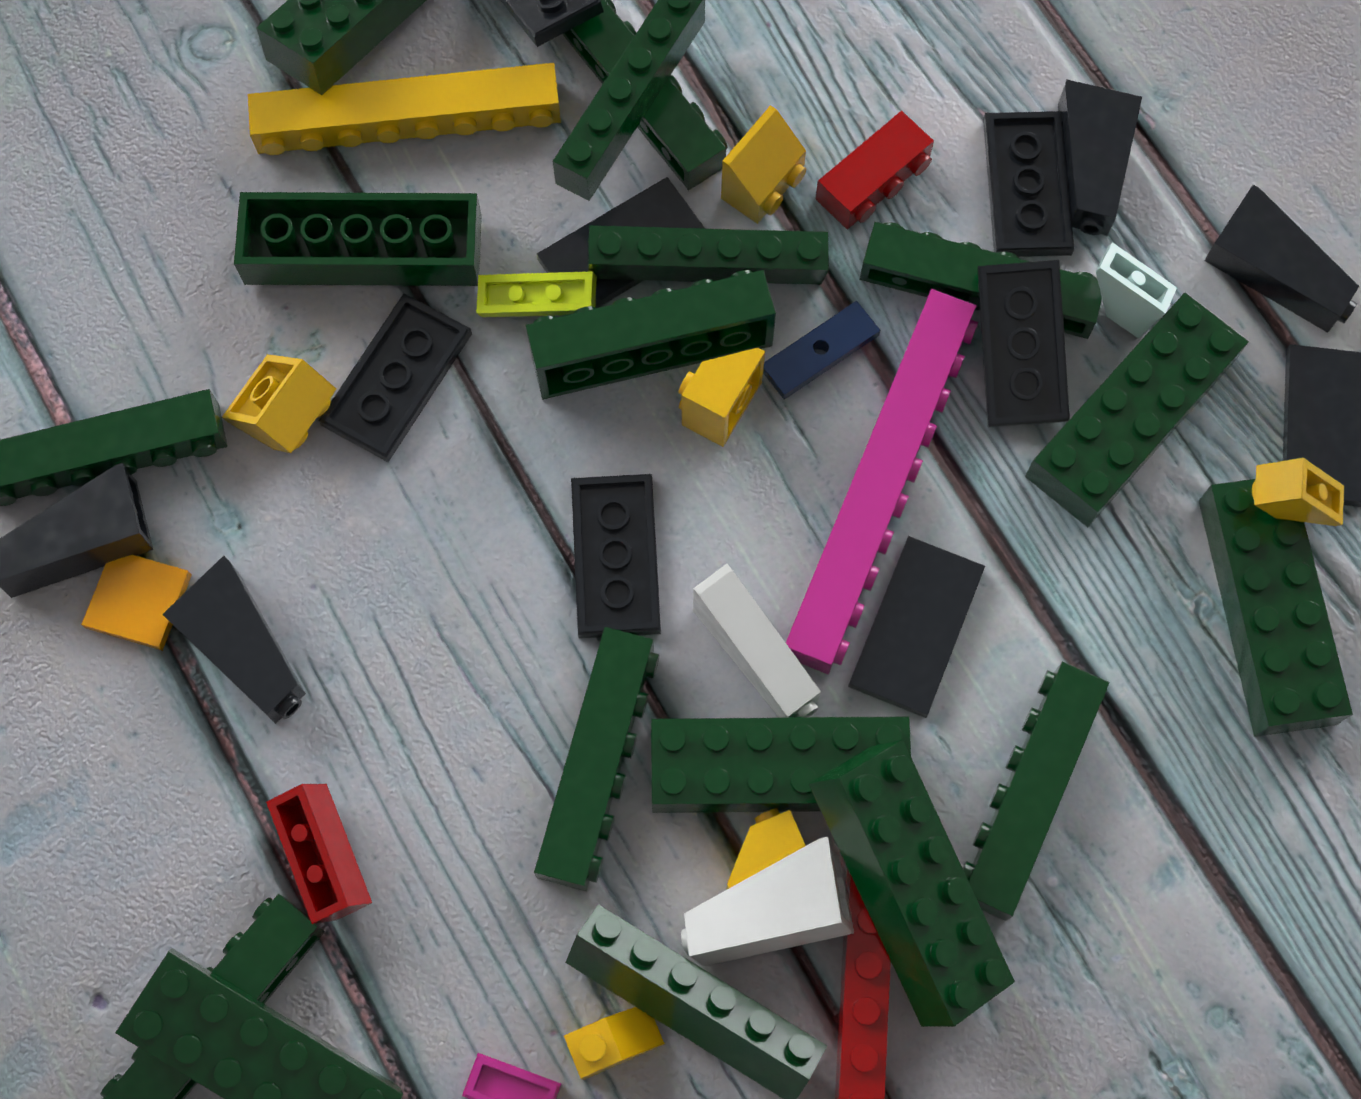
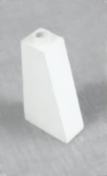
(754, 644)
(773, 910)

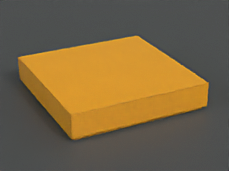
(133, 598)

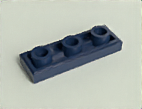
(837, 337)

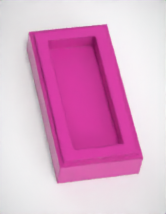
(504, 1081)

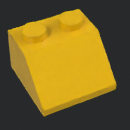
(762, 167)
(720, 393)
(280, 402)

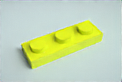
(535, 294)

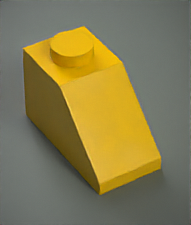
(1298, 492)
(765, 844)
(612, 1041)

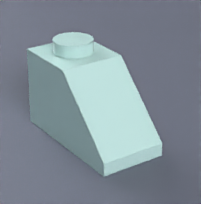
(1132, 291)

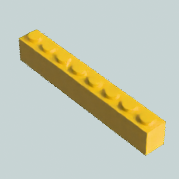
(404, 109)

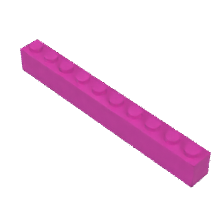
(879, 482)

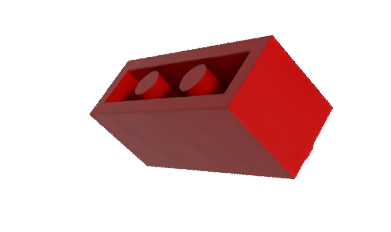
(875, 170)
(319, 852)

